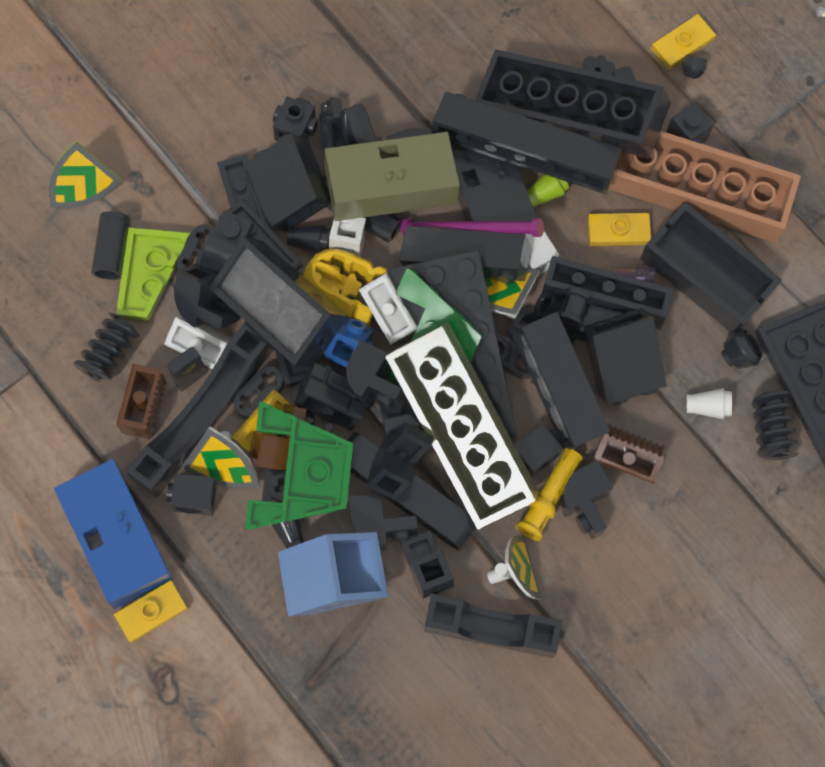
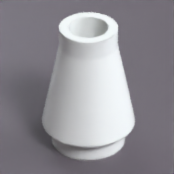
(711, 403)

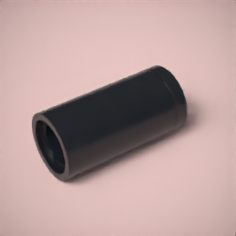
(110, 245)

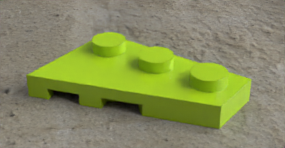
(147, 269)

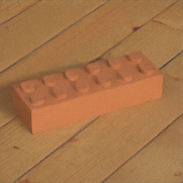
(713, 183)

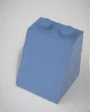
(332, 573)

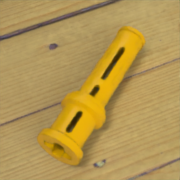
(544, 506)

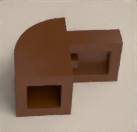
(270, 449)

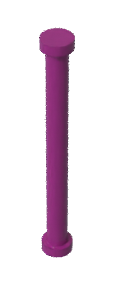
(533, 227)

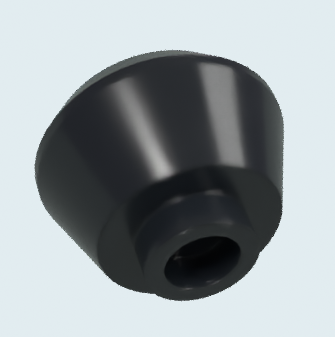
(741, 350)

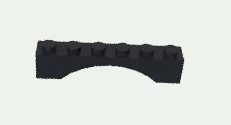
(172, 447)

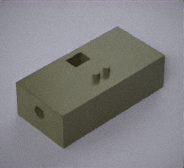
(391, 176)

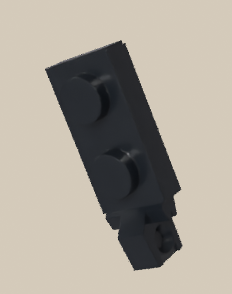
(331, 126)

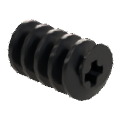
(106, 348)
(772, 425)

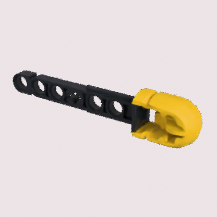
(324, 273)

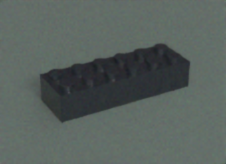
(577, 100)

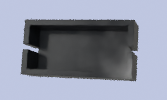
(710, 268)

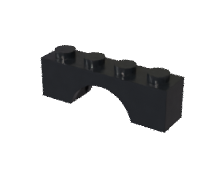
(509, 631)

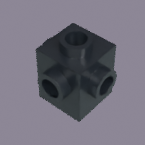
(295, 117)

